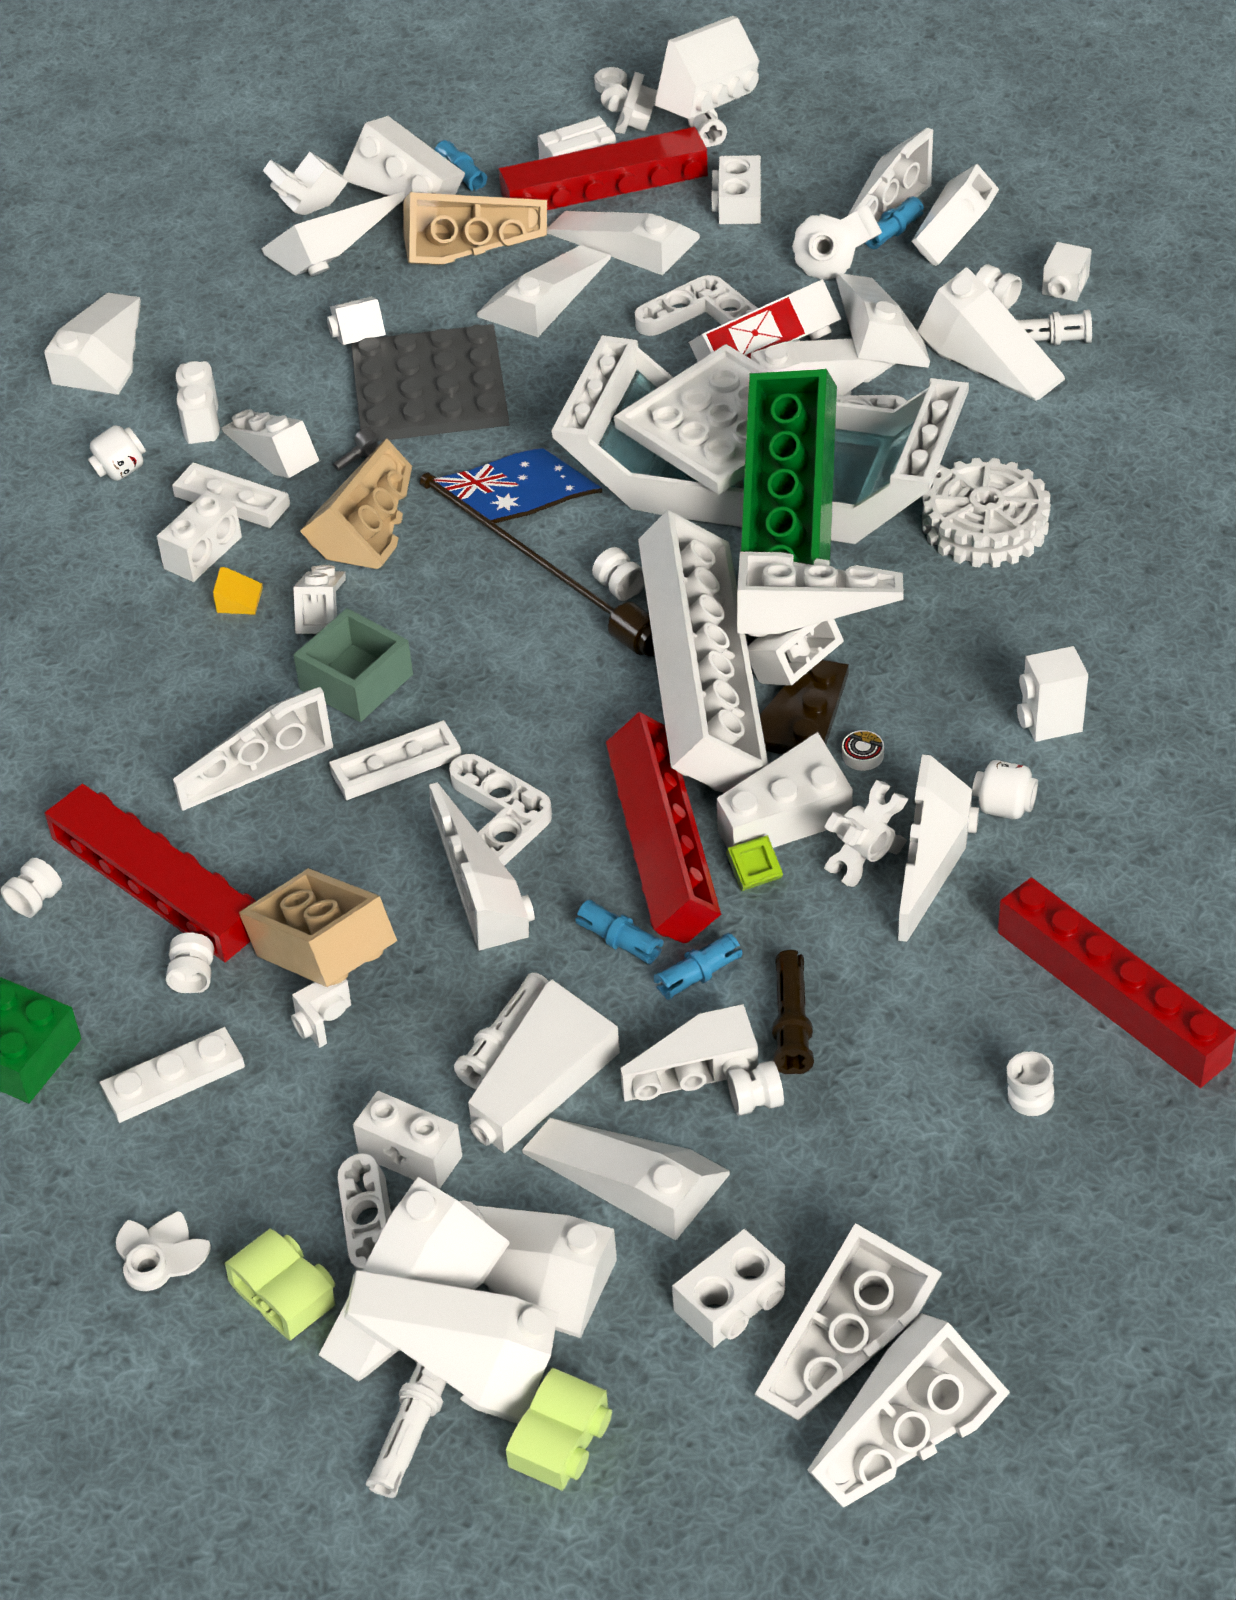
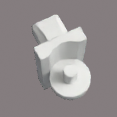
(633, 104)

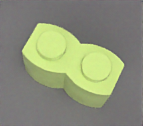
(281, 1283)
(558, 1429)

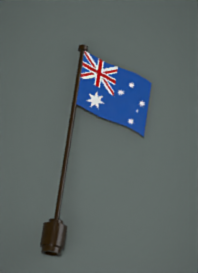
(522, 487)

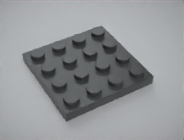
(430, 382)

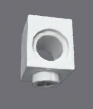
(1066, 271)
(356, 320)

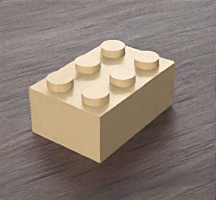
(318, 927)

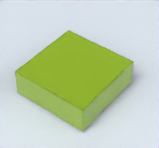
(754, 863)

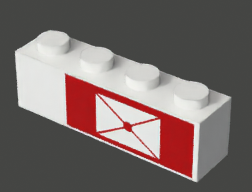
(784, 320)

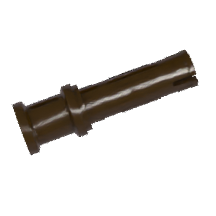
(791, 1026)

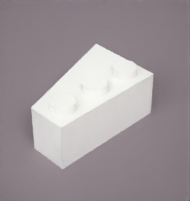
(397, 161)
(785, 797)

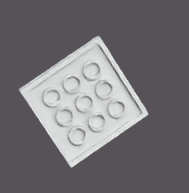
(698, 419)

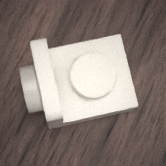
(318, 1004)

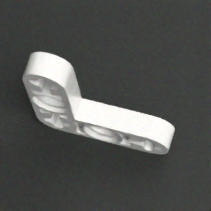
(701, 295)
(509, 809)
(363, 1238)

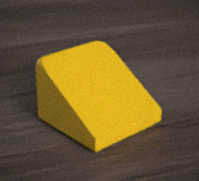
(236, 593)

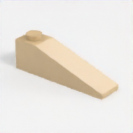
(455, 226)
(361, 514)

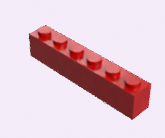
(608, 169)
(662, 831)
(150, 869)
(1116, 982)

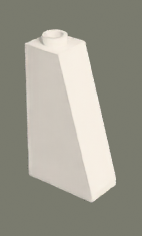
(541, 1066)

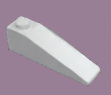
(898, 175)
(544, 292)
(266, 744)
(485, 886)
(427, 1241)
(552, 1262)
(471, 1339)

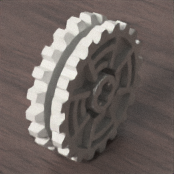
(986, 512)

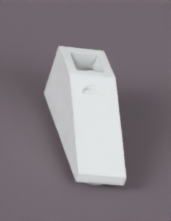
(954, 213)
(273, 441)
(693, 1055)

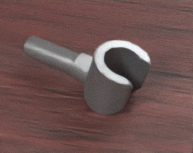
(366, 444)

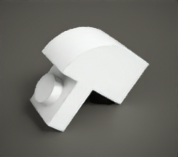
(310, 187)

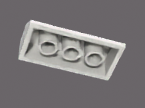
(707, 69)

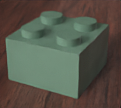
(354, 664)

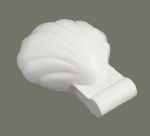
(828, 244)

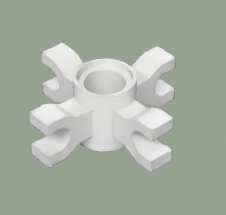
(865, 833)

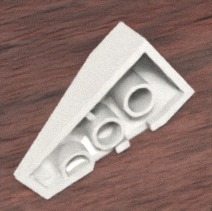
(630, 237)
(320, 240)
(879, 324)
(979, 332)
(96, 346)
(834, 355)
(790, 595)
(936, 839)
(640, 1176)
(853, 1314)
(912, 1401)

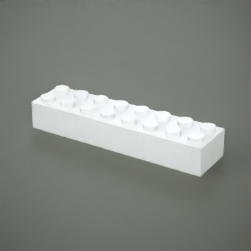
(699, 655)

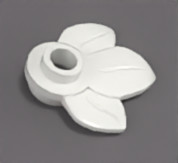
(162, 1247)

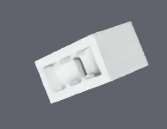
(737, 189)
(199, 536)
(722, 1283)

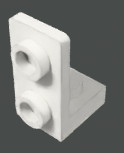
(316, 598)

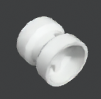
(1004, 287)
(616, 571)
(31, 887)
(190, 963)
(1030, 1083)
(755, 1088)

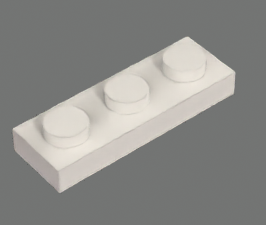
(252, 500)
(395, 760)
(172, 1074)

